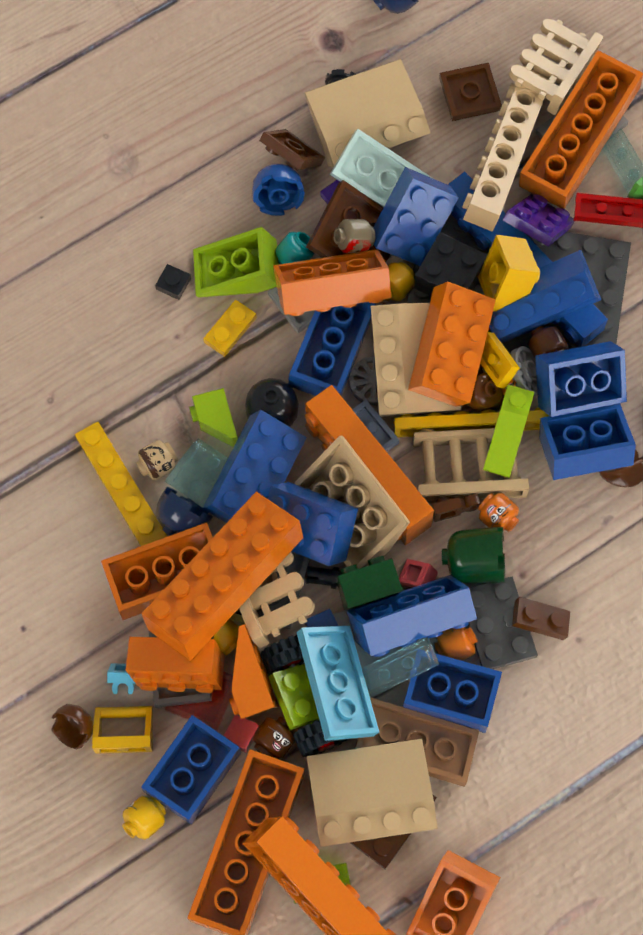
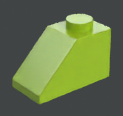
(214, 416)

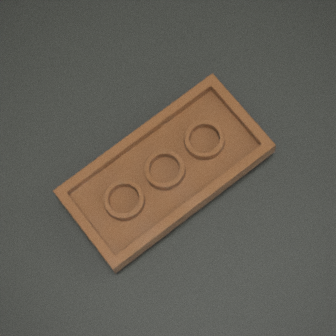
(446, 744)

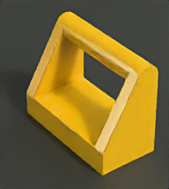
(123, 744)

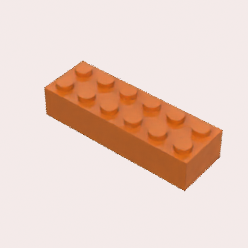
(580, 129)
(331, 417)
(222, 575)
(233, 876)
(311, 880)

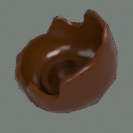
(72, 726)

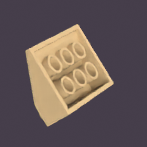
(373, 101)
(396, 344)
(346, 478)
(371, 792)

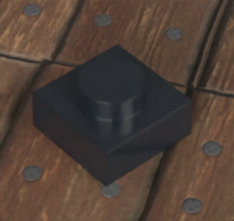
(173, 281)

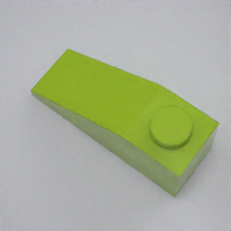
(508, 431)

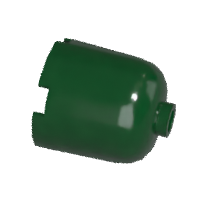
(476, 555)

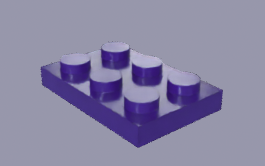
(539, 219)

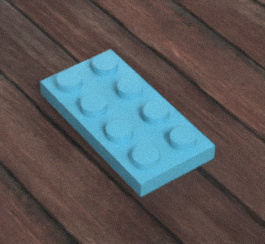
(337, 682)

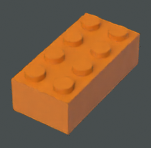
(452, 344)

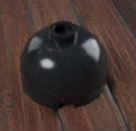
(274, 398)

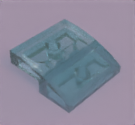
(197, 471)

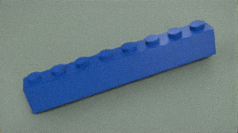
(578, 326)

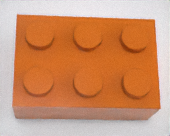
(156, 664)

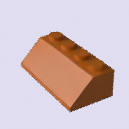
(332, 282)
(147, 570)

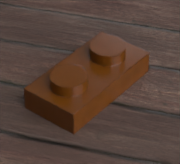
(541, 618)

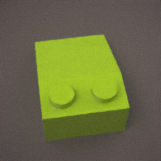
(236, 265)

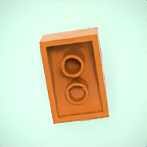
(250, 682)
(454, 898)

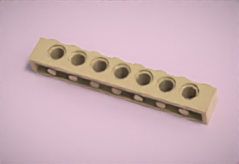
(503, 158)

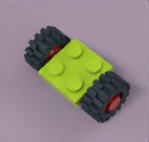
(294, 694)

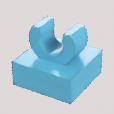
(118, 675)

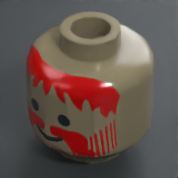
(354, 235)

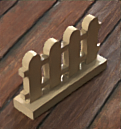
(556, 73)
(274, 620)

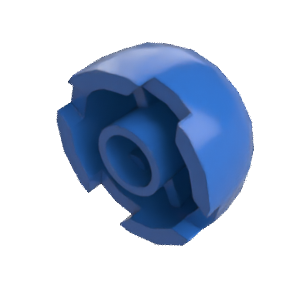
(277, 189)

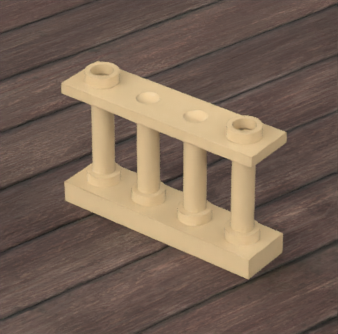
(458, 487)

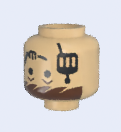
(156, 460)

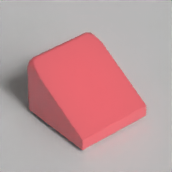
(416, 573)
(241, 732)

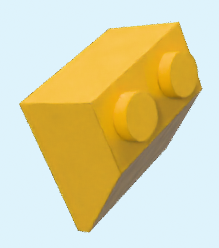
(508, 271)

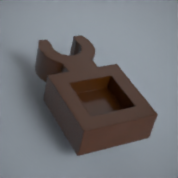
(449, 508)

